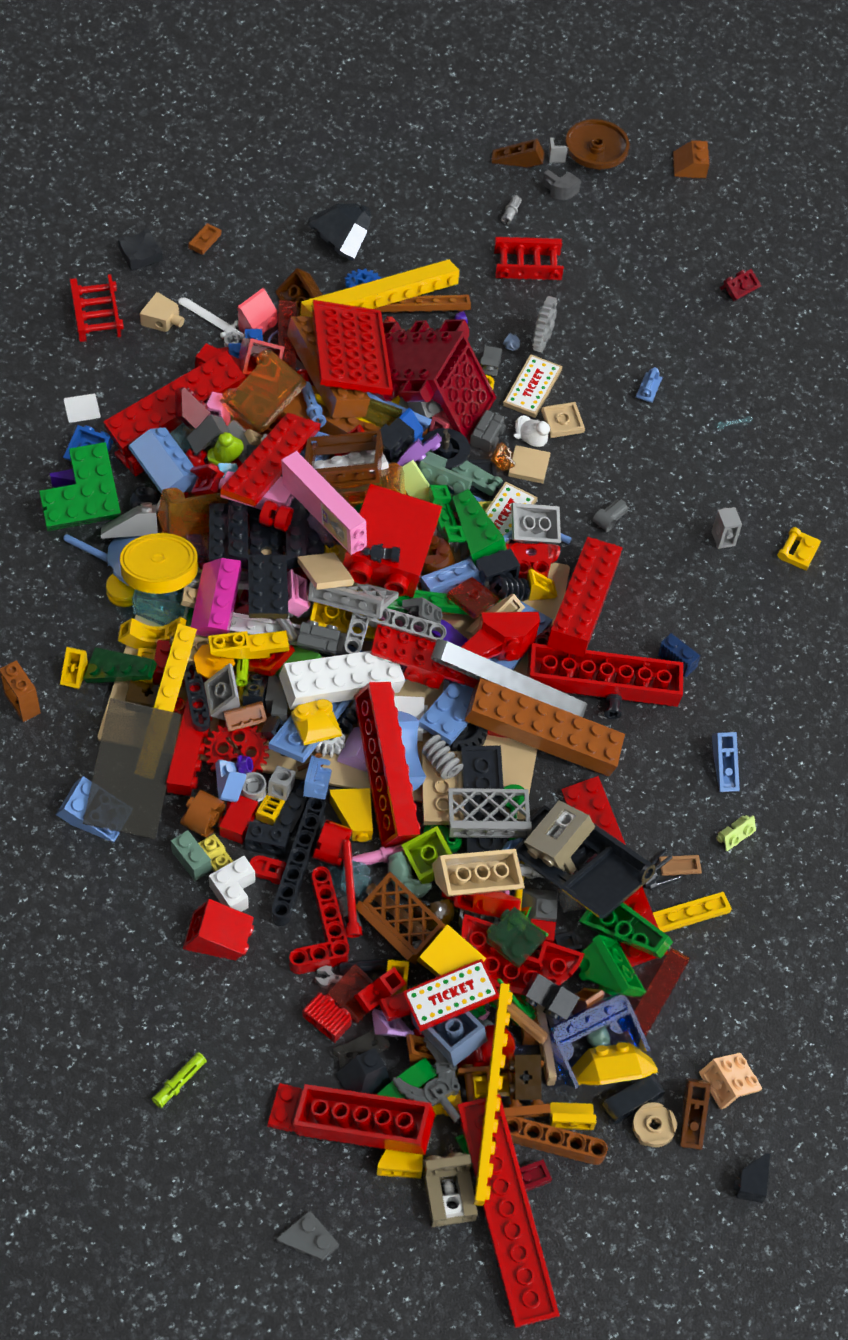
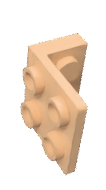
(730, 1079)

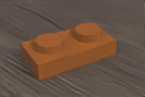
(204, 239)

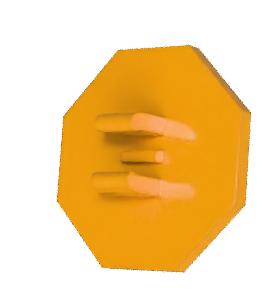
(208, 664)

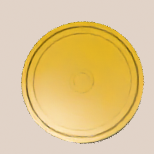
(159, 563)

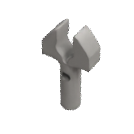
(331, 977)

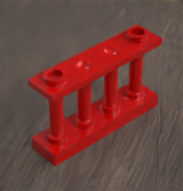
(529, 246)
(82, 316)

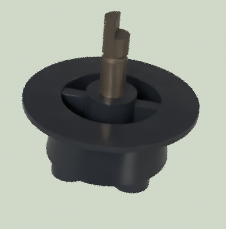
(453, 446)

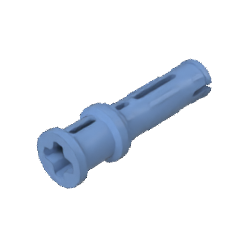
(307, 391)

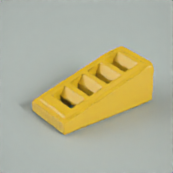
(266, 817)

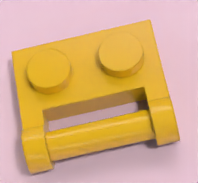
(804, 552)

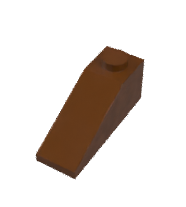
(521, 154)
(694, 1113)

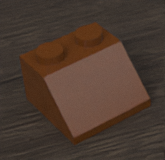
(691, 160)

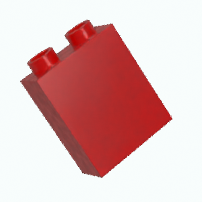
(394, 522)

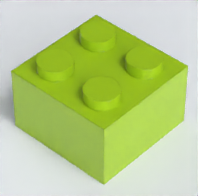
(424, 851)

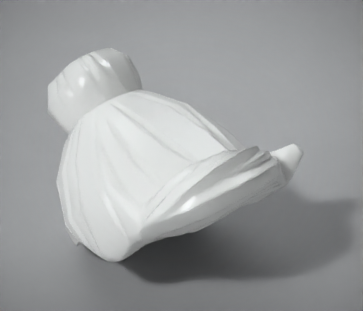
(532, 431)

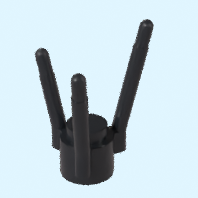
(652, 882)

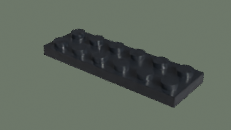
(483, 771)

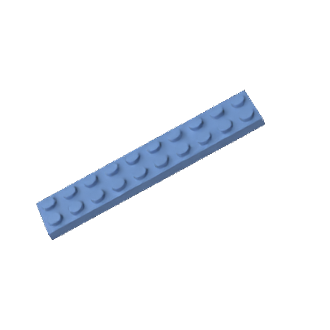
(449, 710)

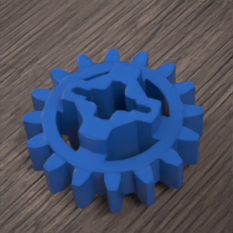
(360, 277)

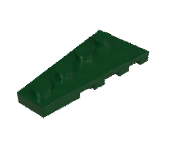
(118, 666)

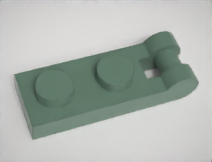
(479, 477)

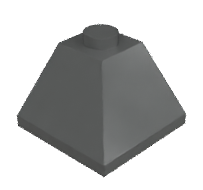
(542, 903)

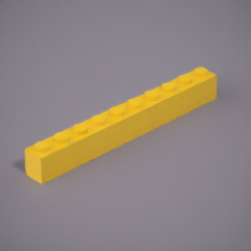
(392, 288)

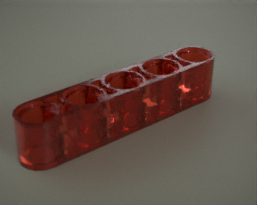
(660, 989)

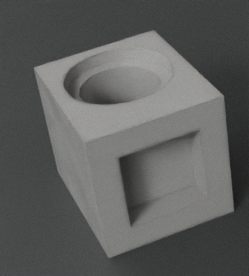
(281, 783)

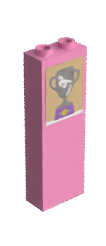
(324, 503)

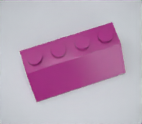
(216, 597)

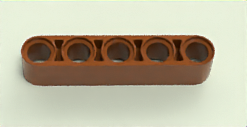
(564, 1137)

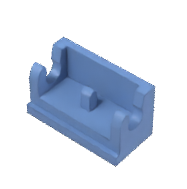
(317, 778)

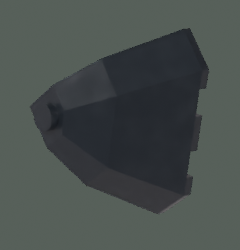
(342, 226)

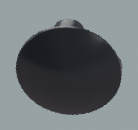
(144, 495)

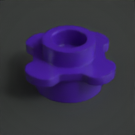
(244, 764)

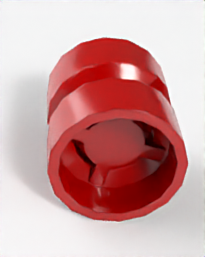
(282, 517)

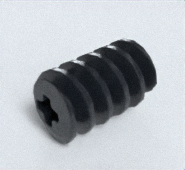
(505, 586)

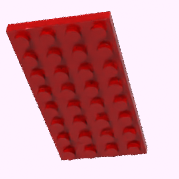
(351, 348)

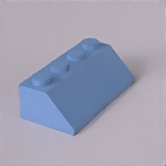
(163, 460)

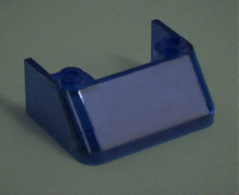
(614, 1011)

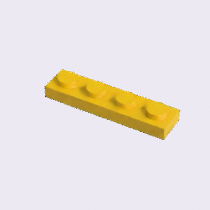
(692, 912)

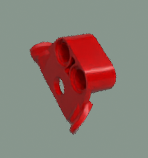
(541, 562)

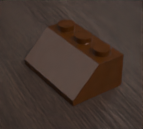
(298, 288)

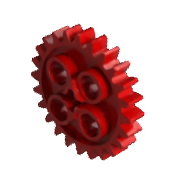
(251, 742)

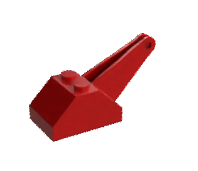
(503, 635)

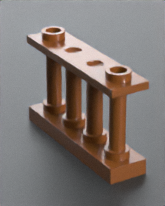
(536, 1109)

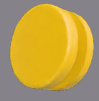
(119, 592)

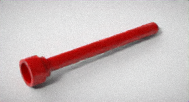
(353, 928)

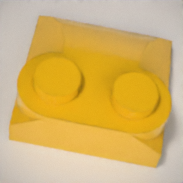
(315, 721)

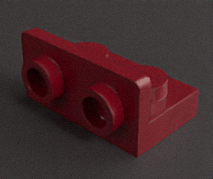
(741, 285)

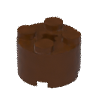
(438, 556)

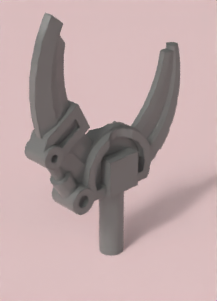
(436, 1090)

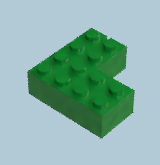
(91, 497)

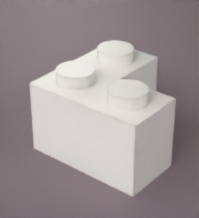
(230, 881)

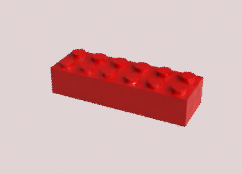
(364, 1119)

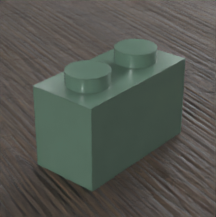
(191, 855)

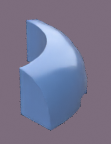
(409, 726)

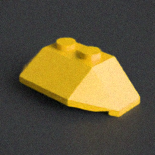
(613, 1064)

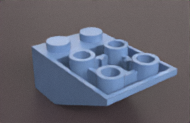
(74, 809)

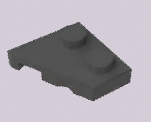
(309, 1237)

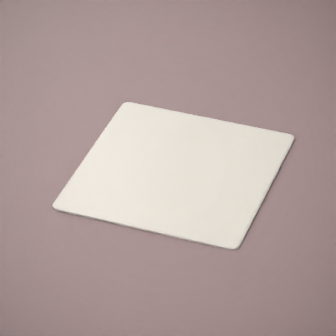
(82, 408)

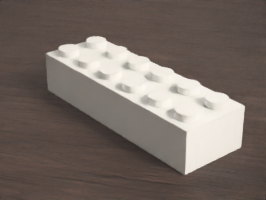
(336, 677)

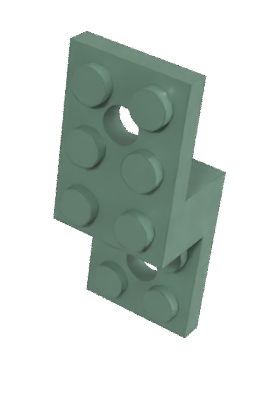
(436, 474)

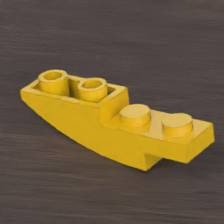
(245, 646)

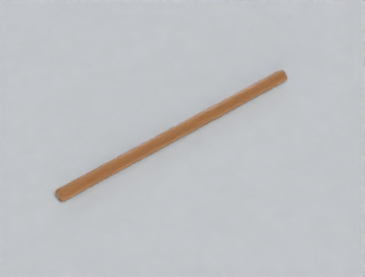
(515, 1013)

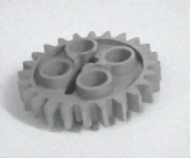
(544, 324)

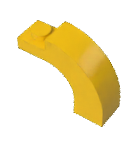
(144, 636)

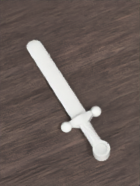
(228, 329)

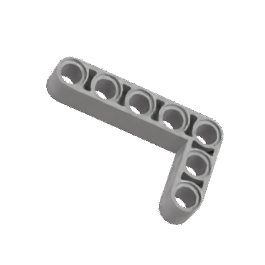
(390, 617)

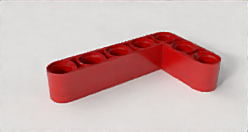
(329, 925)

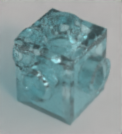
(361, 876)

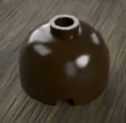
(442, 909)

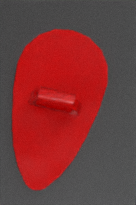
(482, 1055)

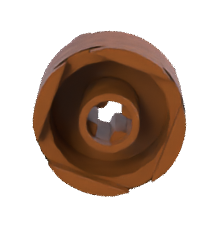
(203, 813)

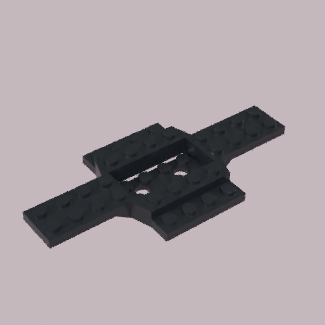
(265, 572)

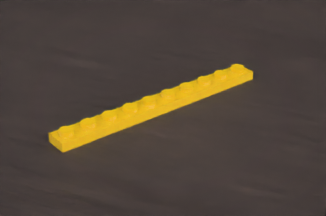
(492, 1103)

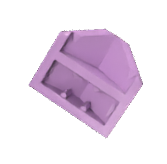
(393, 1028)

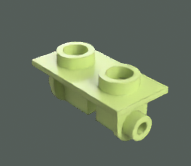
(742, 828)

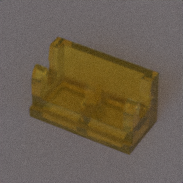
(381, 413)

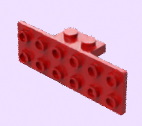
(415, 656)

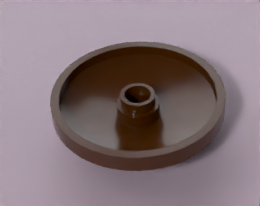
(597, 144)

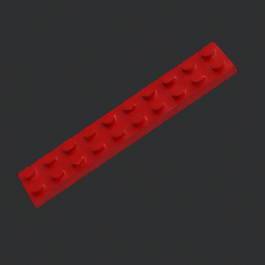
(592, 800)
(510, 1221)

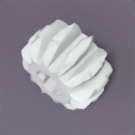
(331, 746)

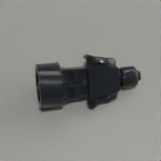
(378, 553)

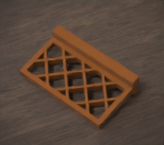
(385, 926)

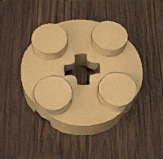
(648, 1136)

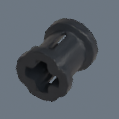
(613, 706)

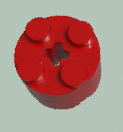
(331, 843)

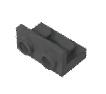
(423, 609)

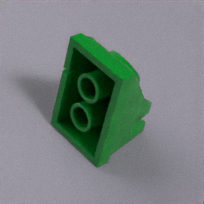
(609, 968)

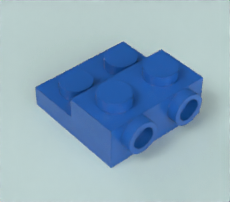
(87, 436)

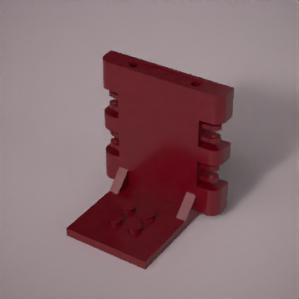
(438, 368)

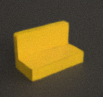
(572, 1116)

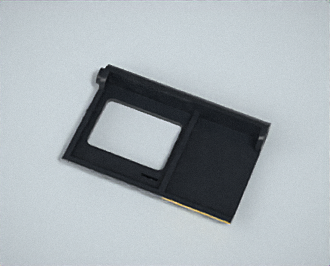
(604, 880)

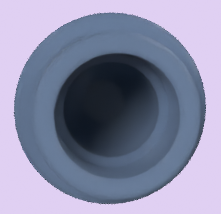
(512, 342)

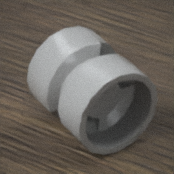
(254, 787)

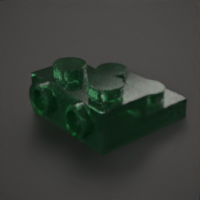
(514, 937)

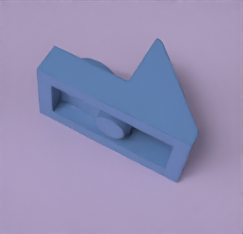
(229, 781)

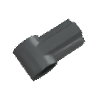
(607, 518)

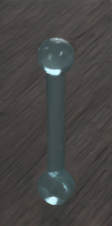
(721, 424)

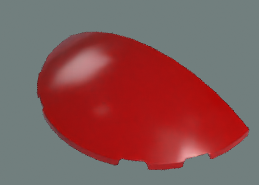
(548, 960)

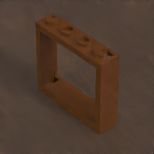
(346, 443)

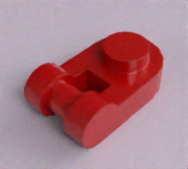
(262, 866)

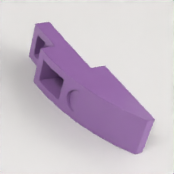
(417, 450)

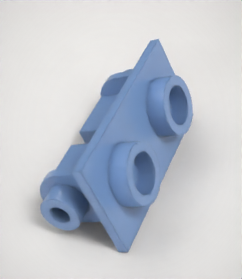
(649, 385)

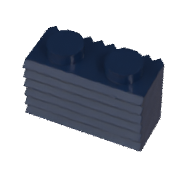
(676, 650)

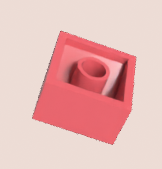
(257, 312)

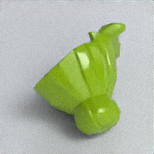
(225, 450)

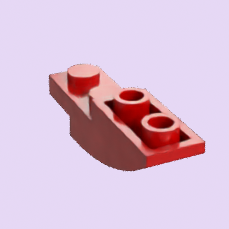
(487, 904)

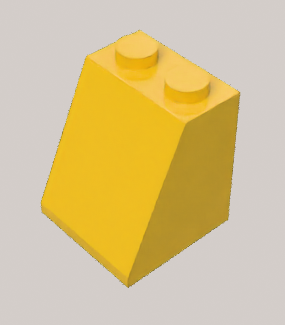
(448, 953)

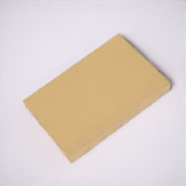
(325, 571)

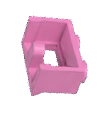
(299, 592)

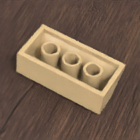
(478, 872)

